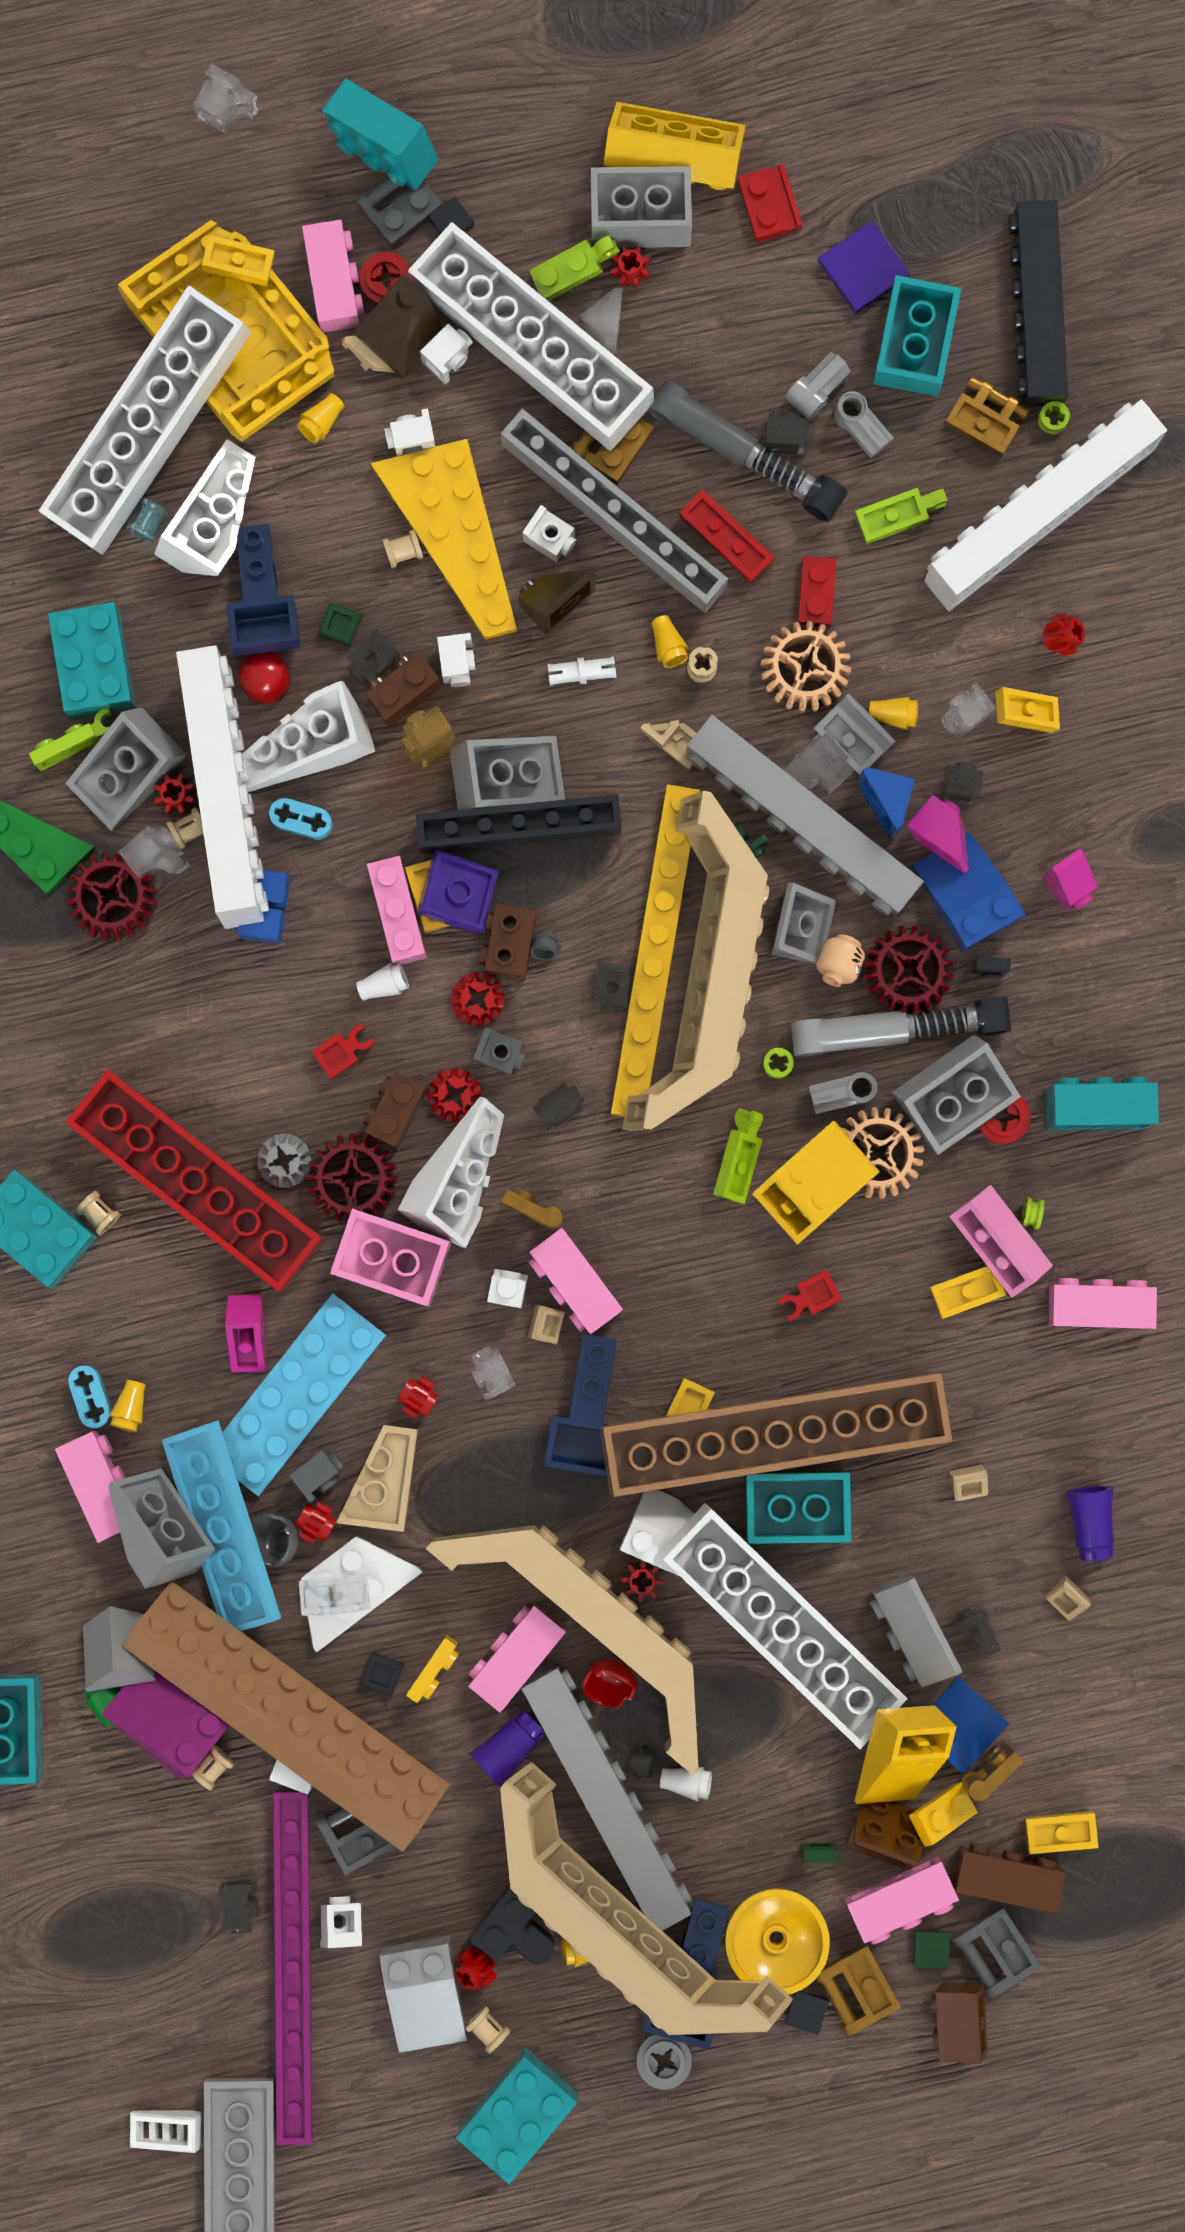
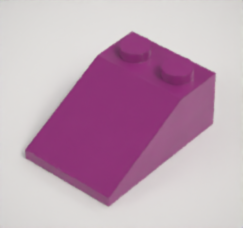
(166, 1724)

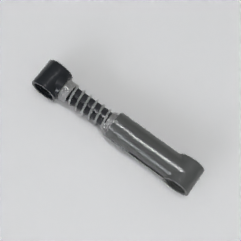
(677, 409)

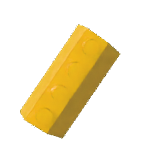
(666, 138)

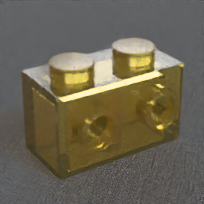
(428, 736)

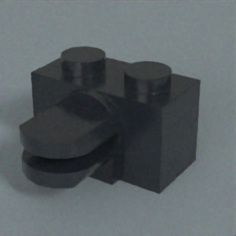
(512, 1925)

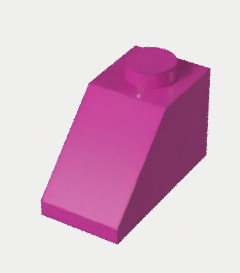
(941, 831)
(1071, 881)
(246, 1333)

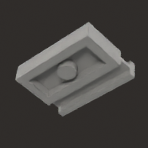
(856, 733)

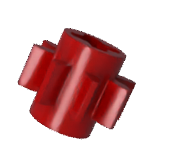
(624, 261)
(1063, 634)
(165, 793)
(418, 1397)
(315, 1522)
(648, 1588)
(475, 1969)

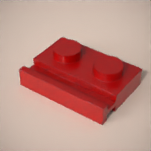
(769, 203)

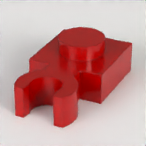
(338, 1054)
(814, 1294)

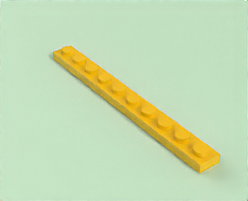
(654, 954)

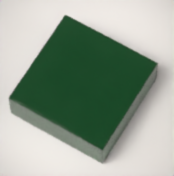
(340, 624)
(819, 1852)
(931, 1948)

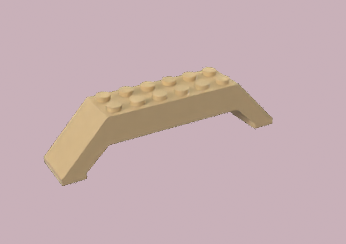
(719, 965)
(598, 1610)
(614, 1932)

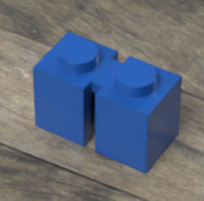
(271, 929)

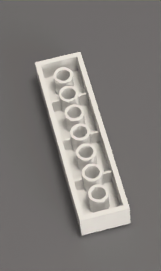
(531, 336)
(145, 420)
(1045, 504)
(221, 786)
(780, 1624)

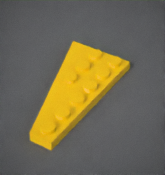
(447, 511)

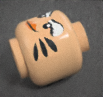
(840, 960)

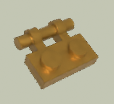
(983, 424)

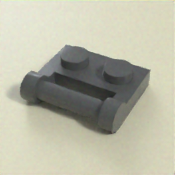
(403, 214)
(354, 1847)
(1006, 1947)

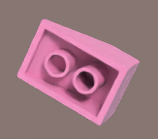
(390, 1257)

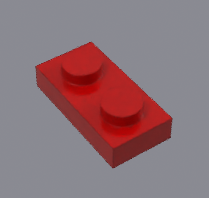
(817, 591)

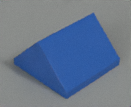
(887, 796)
(975, 1721)

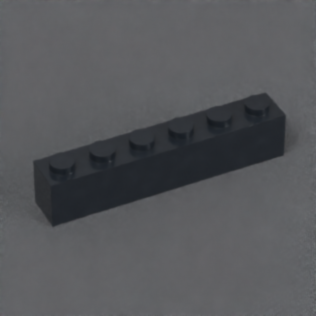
(1039, 302)
(519, 824)

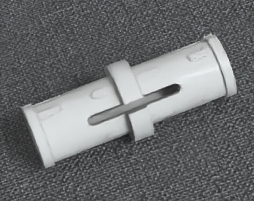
(581, 670)

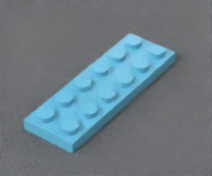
(299, 1392)
(214, 1498)

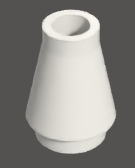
(385, 982)
(686, 1784)

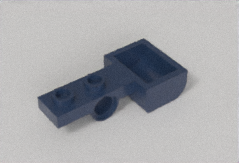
(263, 619)
(576, 1439)
(701, 1944)

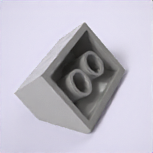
(642, 206)
(956, 1094)
(914, 1631)

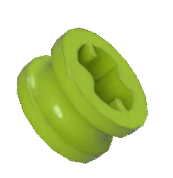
(1044, 422)
(779, 1052)
(1032, 1213)

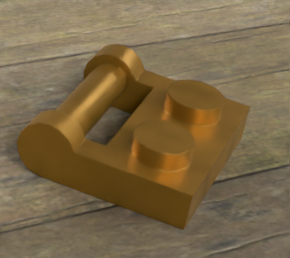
(616, 462)
(524, 1204)
(998, 1766)
(867, 1984)

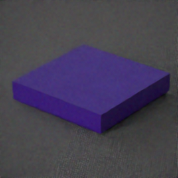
(863, 267)
(458, 892)

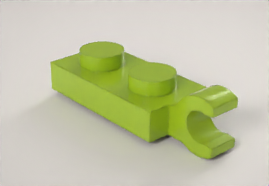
(572, 267)
(897, 513)
(76, 740)
(740, 1157)

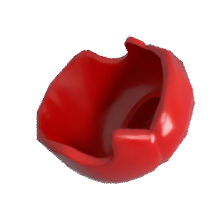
(264, 677)
(609, 1683)

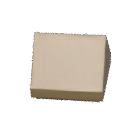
(545, 1324)
(969, 1482)
(1068, 1598)

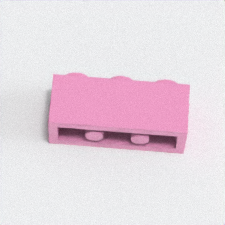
(333, 275)
(397, 911)
(1001, 1241)
(574, 1282)
(1102, 1304)
(90, 1473)
(515, 1656)
(902, 1900)

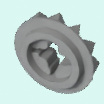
(298, 1166)
(668, 2076)

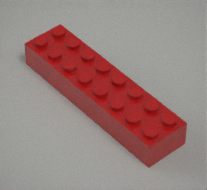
(194, 1181)

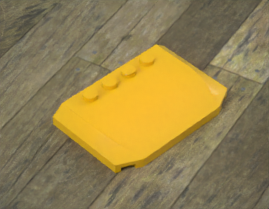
(279, 360)

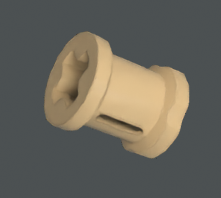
(403, 549)
(703, 655)
(186, 828)
(98, 1213)
(212, 1767)
(487, 2029)

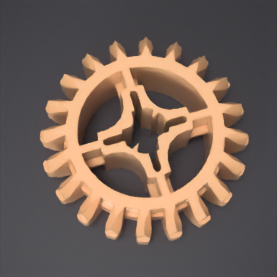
(819, 673)
(900, 1134)

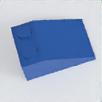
(969, 903)

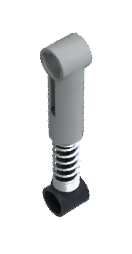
(892, 1028)

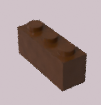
(1009, 1878)

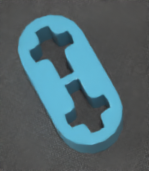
(298, 826)
(98, 1394)

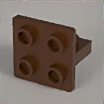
(886, 1834)

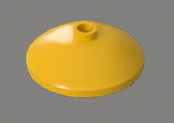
(793, 1960)

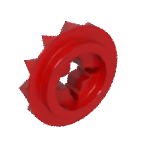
(373, 269)
(474, 1014)
(438, 1091)
(1013, 1129)

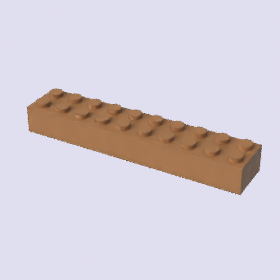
(775, 1434)
(286, 1715)

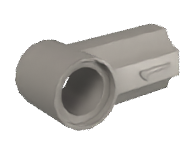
(812, 392)
(864, 427)
(839, 1093)

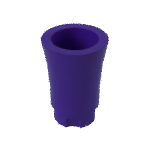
(1092, 1521)
(508, 1747)

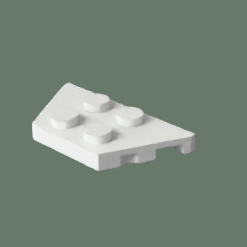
(358, 1557)

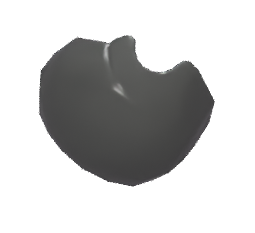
(276, 1538)

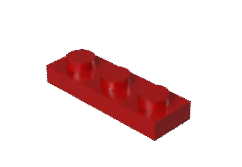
(726, 536)

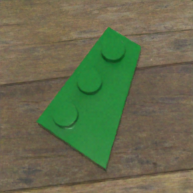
(39, 848)

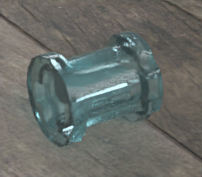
(147, 520)

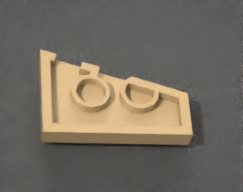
(384, 1483)

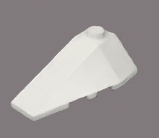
(209, 520)
(314, 738)
(450, 1185)
(653, 1525)

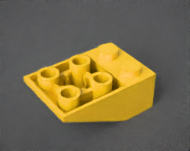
(815, 1182)
(904, 1753)

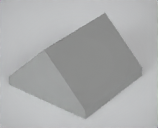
(802, 924)
(105, 1658)

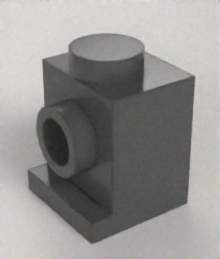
(486, 1055)
(317, 1474)

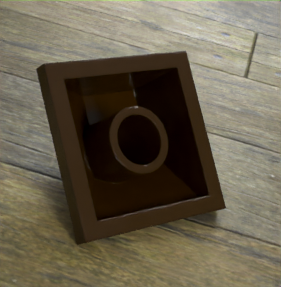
(400, 326)
(556, 596)

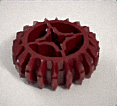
(105, 911)
(896, 959)
(351, 1194)

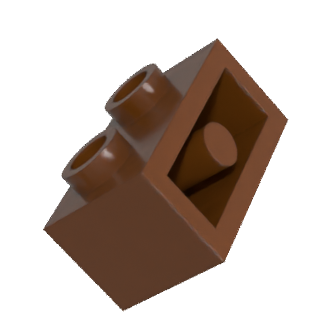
(402, 689)
(509, 941)
(396, 1109)
(960, 2022)

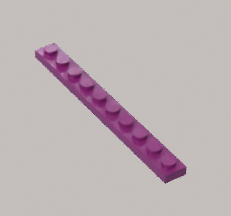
(292, 1968)

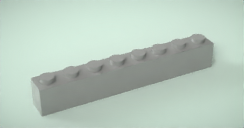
(613, 511)
(803, 816)
(606, 1798)

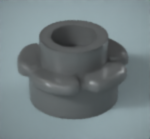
(545, 946)

